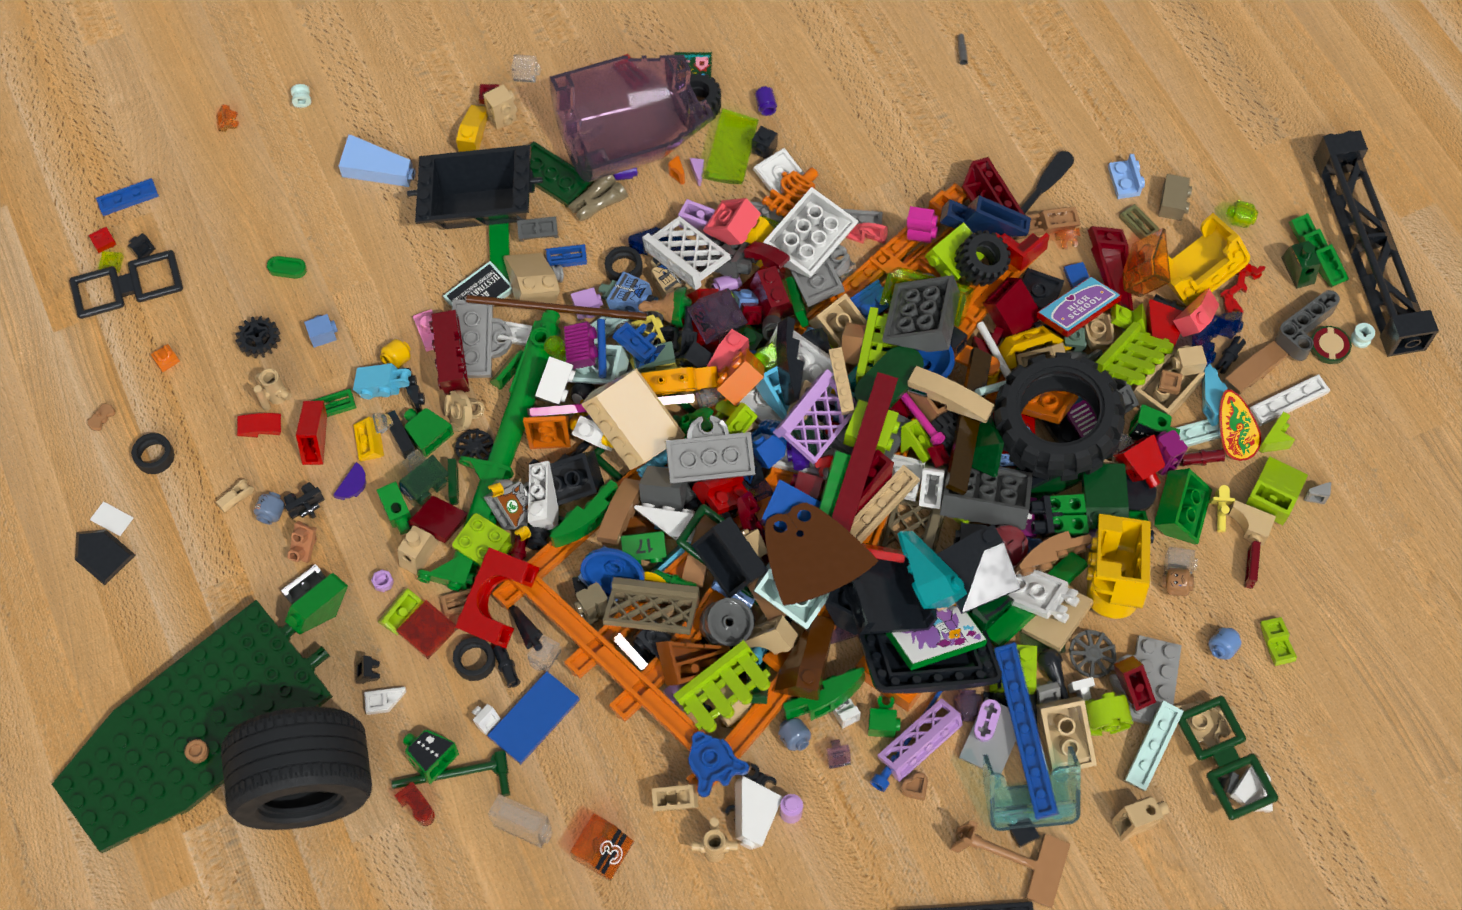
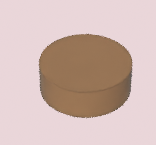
(197, 751)

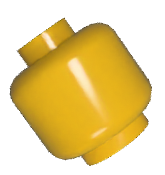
(396, 353)

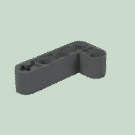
(1293, 332)

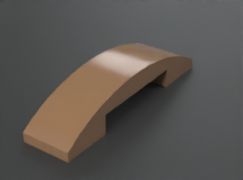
(695, 570)

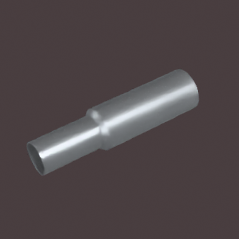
(962, 50)

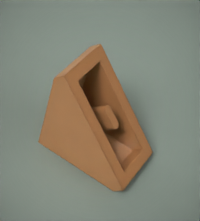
(852, 342)

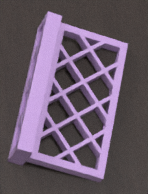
(802, 407)

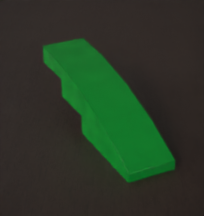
(1330, 264)

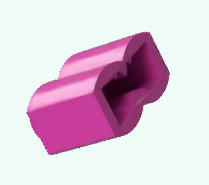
(921, 224)

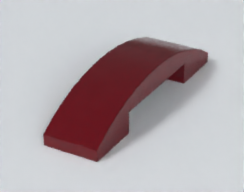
(747, 508)

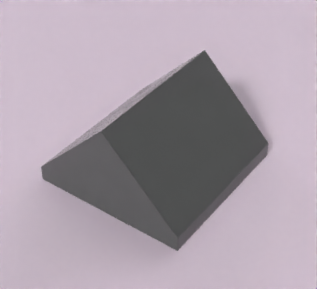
(658, 491)

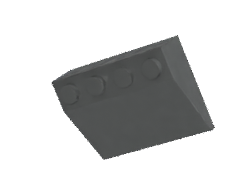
(923, 314)
(991, 499)

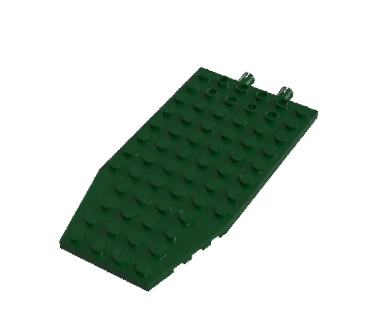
(136, 761)

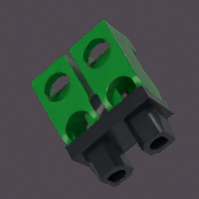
(1059, 515)

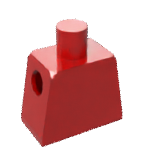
(1142, 460)

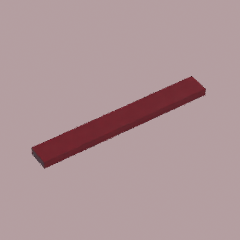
(864, 450)

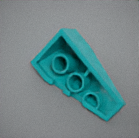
(935, 581)

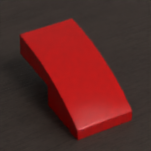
(260, 423)

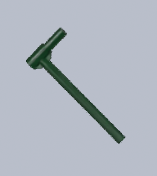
(497, 764)

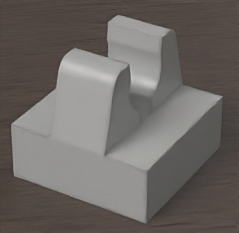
(1048, 692)

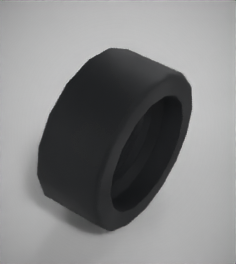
(619, 253)
(149, 440)
(469, 643)

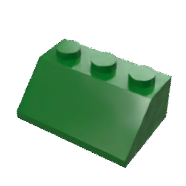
(1183, 506)

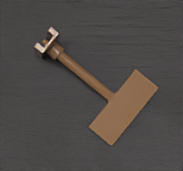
(1046, 869)

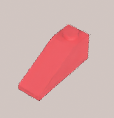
(1197, 314)
(728, 349)

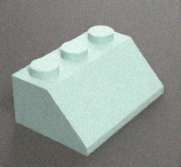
(617, 364)
(802, 612)

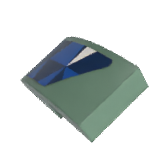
(663, 355)

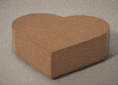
(915, 787)

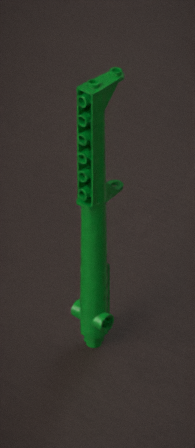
(461, 570)

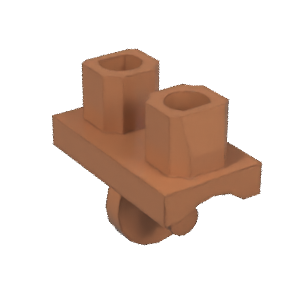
(302, 542)

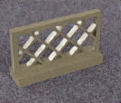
(932, 529)
(654, 594)

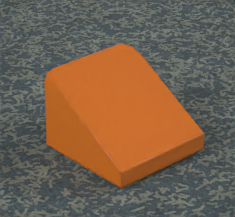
(676, 170)

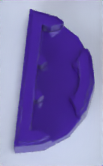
(352, 484)

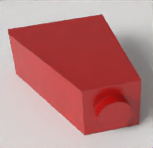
(1160, 321)
(312, 432)

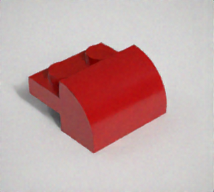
(720, 493)

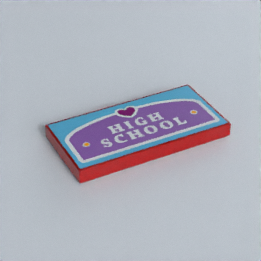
(1079, 306)

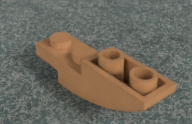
(1051, 551)

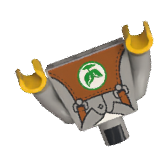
(510, 505)

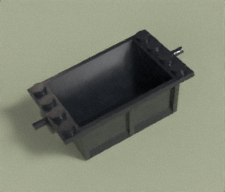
(474, 187)

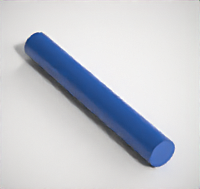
(601, 337)

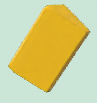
(367, 440)

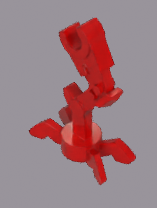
(1230, 304)

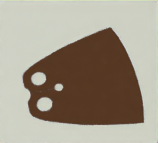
(818, 560)

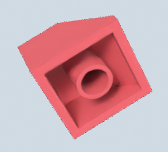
(732, 221)

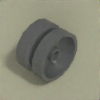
(739, 621)

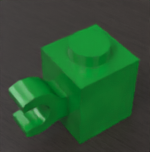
(883, 720)

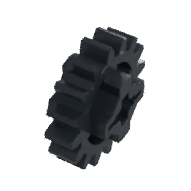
(258, 337)

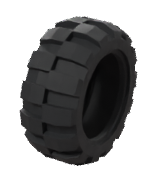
(1059, 375)

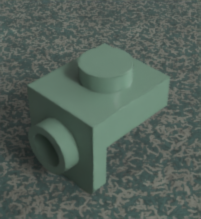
(1076, 340)

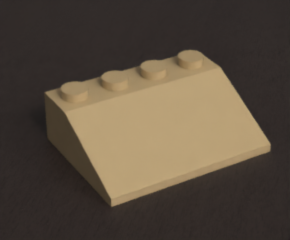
(632, 418)

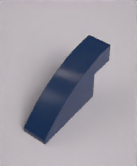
(985, 215)

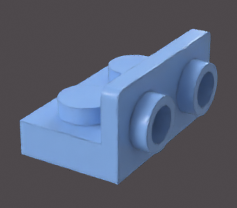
(1126, 177)

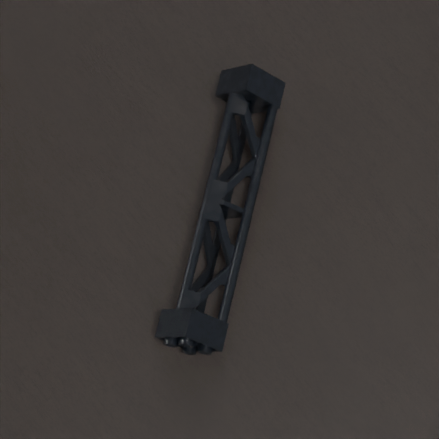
(1409, 328)

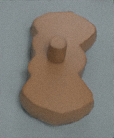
(100, 417)

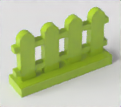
(872, 339)
(1130, 353)
(739, 417)
(714, 678)

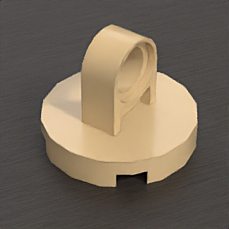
(459, 410)

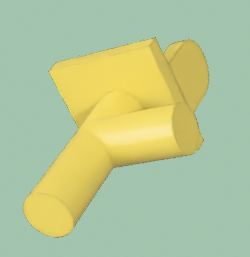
(1223, 500)

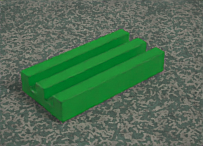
(341, 406)

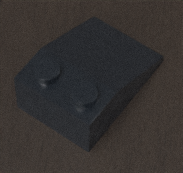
(576, 477)

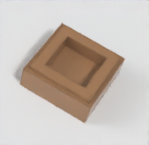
(1170, 382)

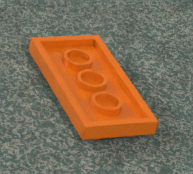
(1047, 406)

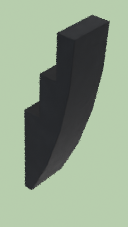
(789, 367)

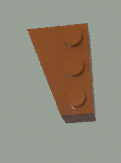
(686, 660)

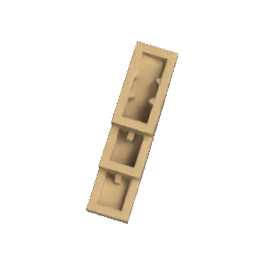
(954, 395)

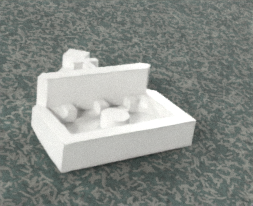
(1250, 790)

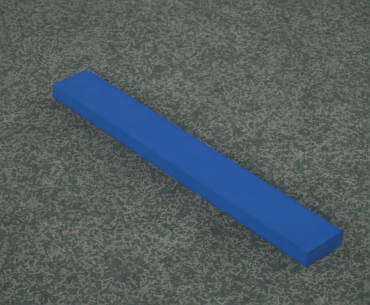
(1026, 732)

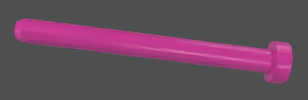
(936, 437)

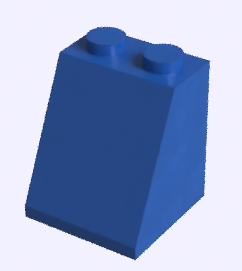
(782, 501)

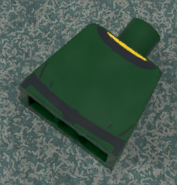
(1302, 264)
(989, 613)

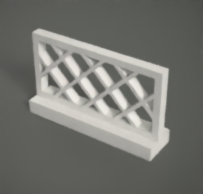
(674, 259)

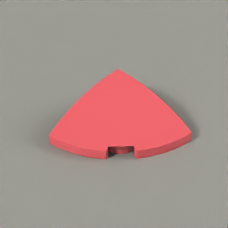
(868, 230)

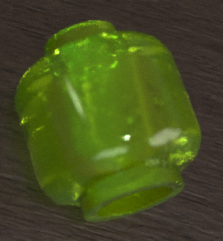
(1242, 214)

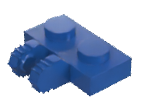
(634, 342)

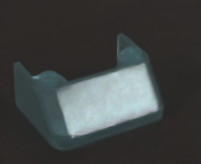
(1013, 803)

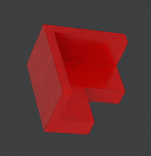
(1026, 251)

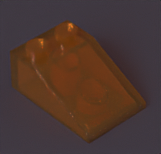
(1147, 265)

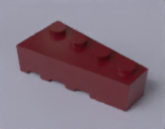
(449, 352)

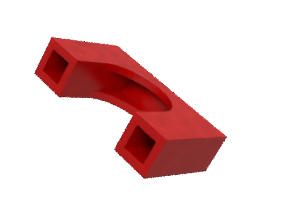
(475, 614)

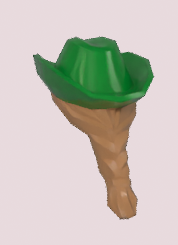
(671, 307)

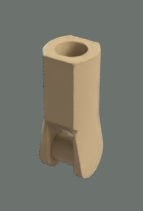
(231, 498)

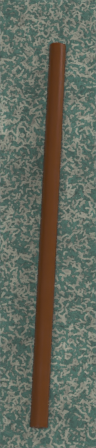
(556, 307)

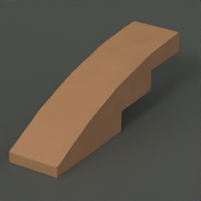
(1052, 221)
(1255, 367)
(619, 512)

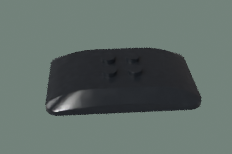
(959, 672)

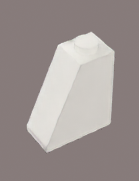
(932, 485)
(753, 812)

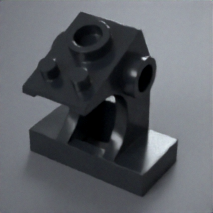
(645, 642)

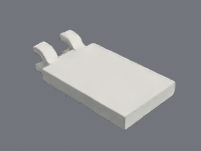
(1044, 595)

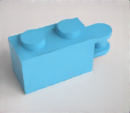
(380, 380)

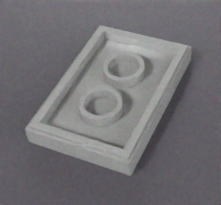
(997, 748)

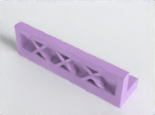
(924, 746)

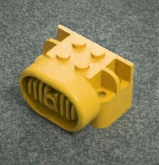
(1119, 566)

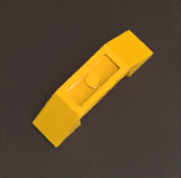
(1027, 339)

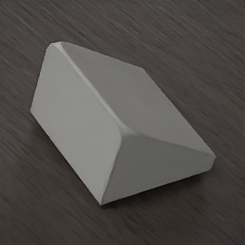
(1319, 493)

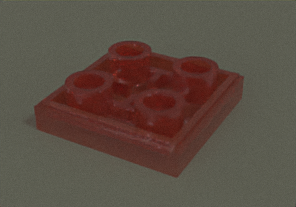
(427, 629)

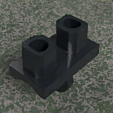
(305, 504)

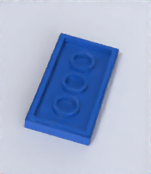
(533, 717)

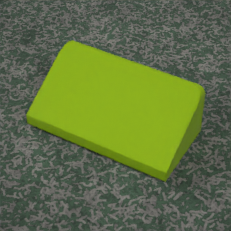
(400, 610)

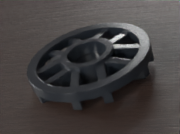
(474, 446)

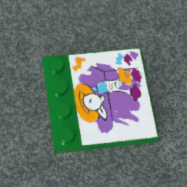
(948, 637)

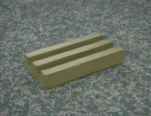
(1135, 224)

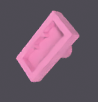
(422, 324)

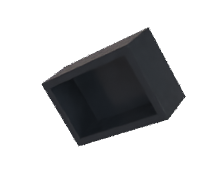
(729, 557)

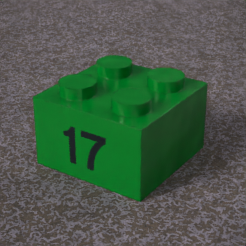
(645, 546)

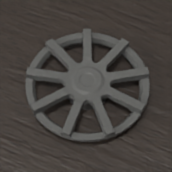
(1092, 653)

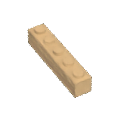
(841, 381)

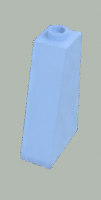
(372, 163)

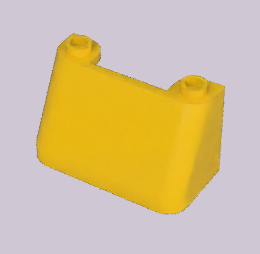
(1207, 261)

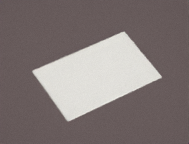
(111, 518)

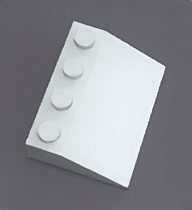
(811, 232)

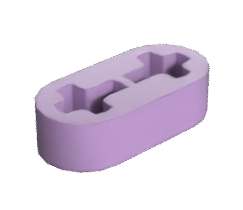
(992, 721)

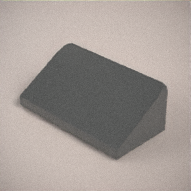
(302, 584)

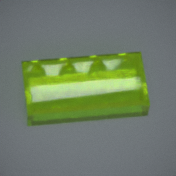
(730, 148)

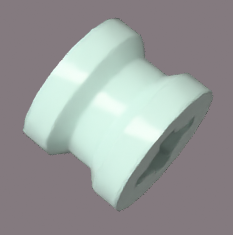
(300, 95)
(1358, 338)

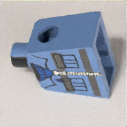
(629, 293)

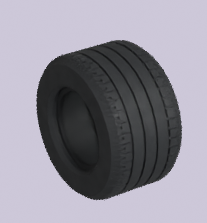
(295, 768)

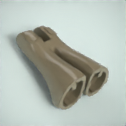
(598, 196)

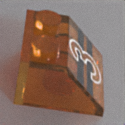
(601, 847)

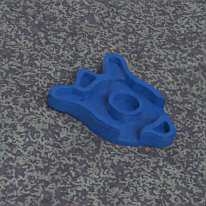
(713, 761)

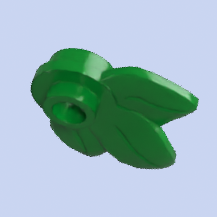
(687, 419)

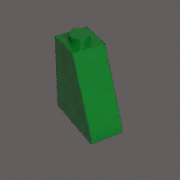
(317, 604)

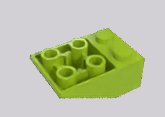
(1277, 489)

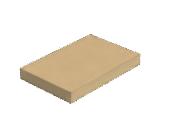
(1053, 632)

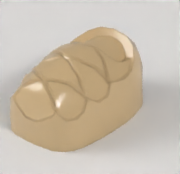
(1099, 332)

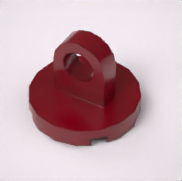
(1014, 541)

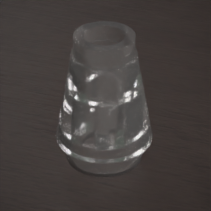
(709, 397)

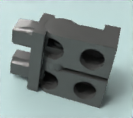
(736, 265)

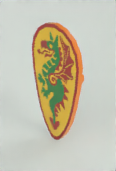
(1238, 427)

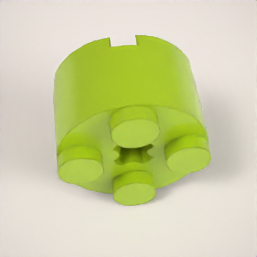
(1108, 714)

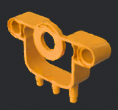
(681, 380)

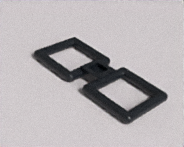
(125, 284)

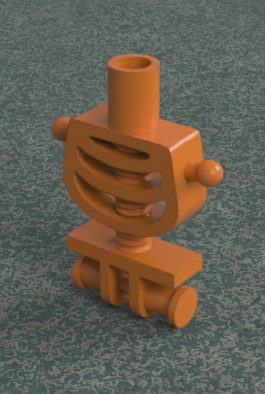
(797, 187)

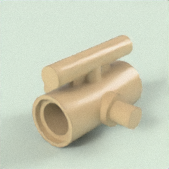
(272, 389)
(715, 837)

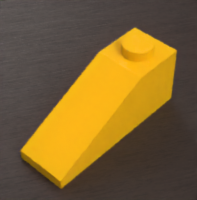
(472, 129)

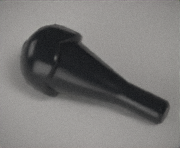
(1050, 662)

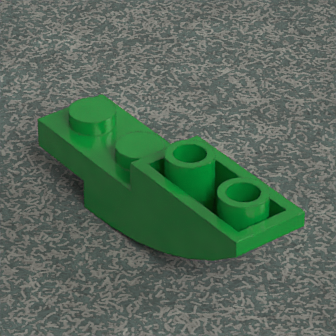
(581, 521)
(834, 693)

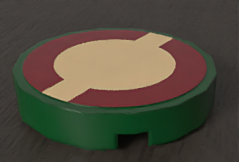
(1331, 344)

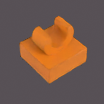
(165, 358)

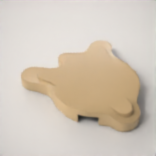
(1207, 725)

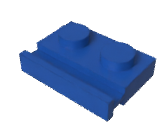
(869, 298)

